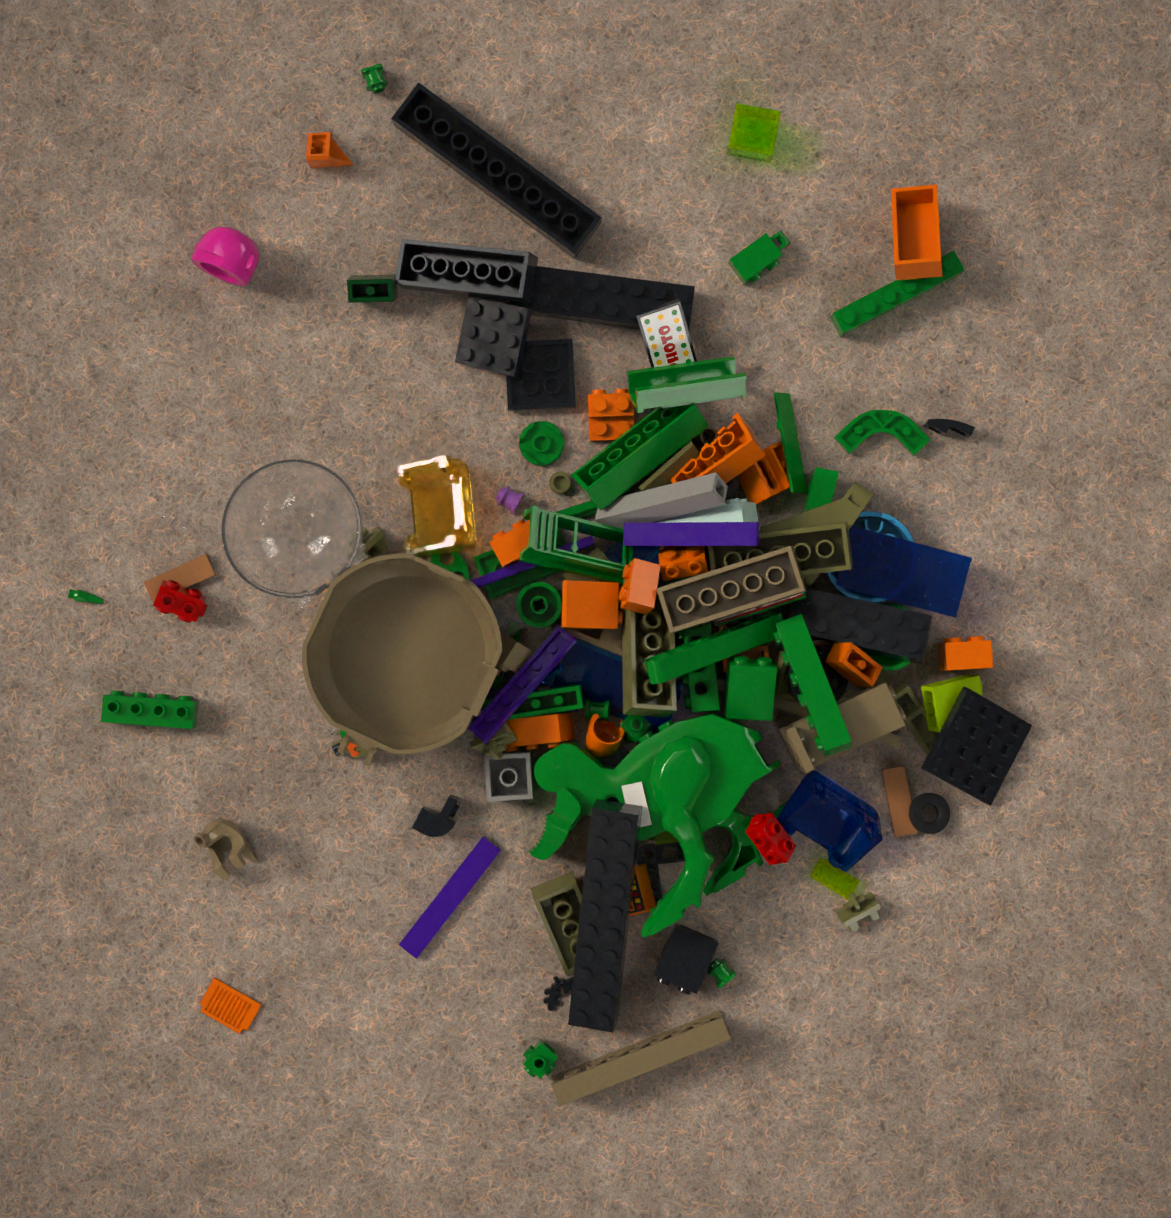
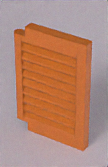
(229, 1006)

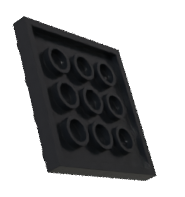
(976, 746)

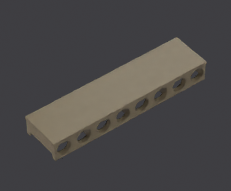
(640, 1058)

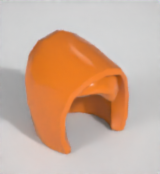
(603, 738)

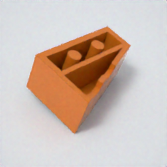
(541, 730)

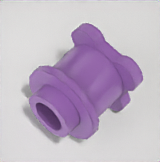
(509, 498)

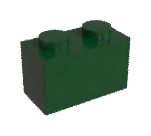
(371, 288)

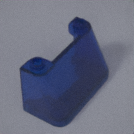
(832, 819)

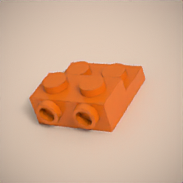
(609, 414)
(682, 561)

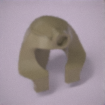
(219, 838)

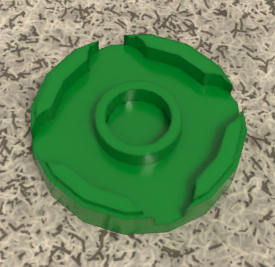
(543, 450)

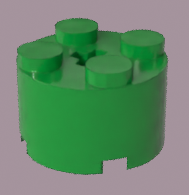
(535, 592)

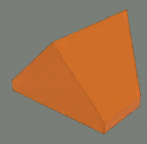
(324, 152)

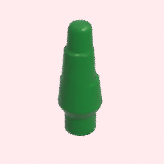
(83, 596)

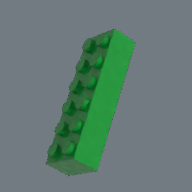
(638, 452)

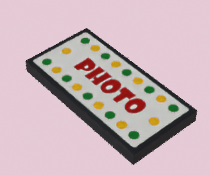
(666, 334)

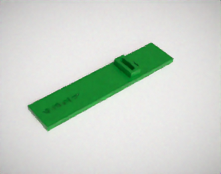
(790, 442)

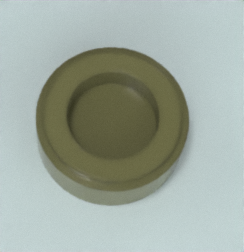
(560, 482)

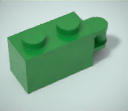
(758, 257)

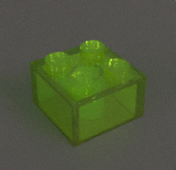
(753, 132)

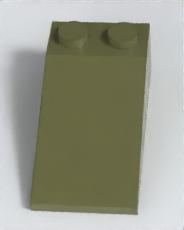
(559, 909)

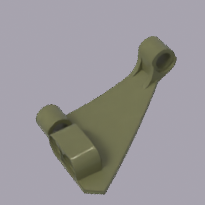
(841, 510)

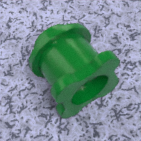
(374, 78)
(720, 972)

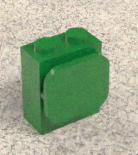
(750, 688)

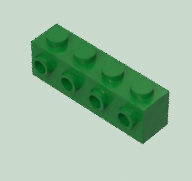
(149, 711)

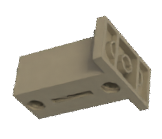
(866, 717)

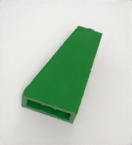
(820, 488)

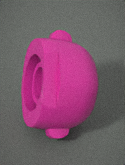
(226, 255)

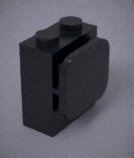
(685, 958)

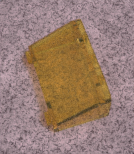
(439, 506)

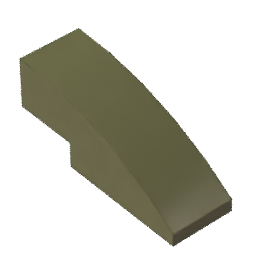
(915, 717)

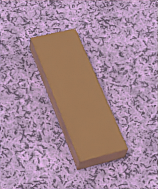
(186, 574)
(898, 800)

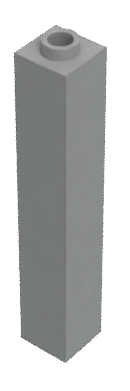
(665, 501)

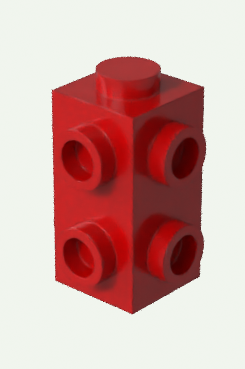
(180, 601)
(770, 838)

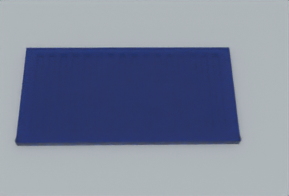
(905, 572)
(601, 678)

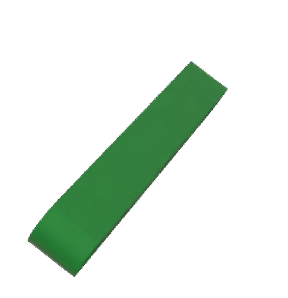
(712, 648)

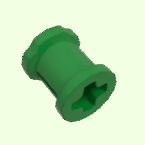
(599, 708)

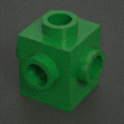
(543, 1052)

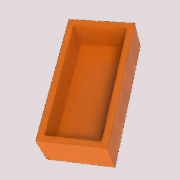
(916, 232)

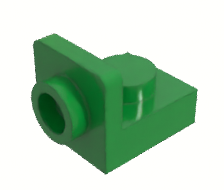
(634, 727)

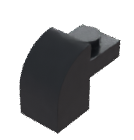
(437, 824)

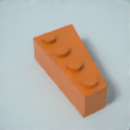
(727, 455)

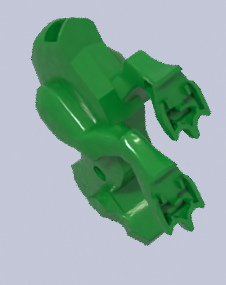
(690, 781)

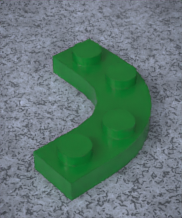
(884, 422)

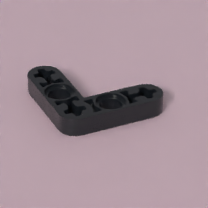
(658, 858)

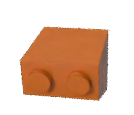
(591, 605)

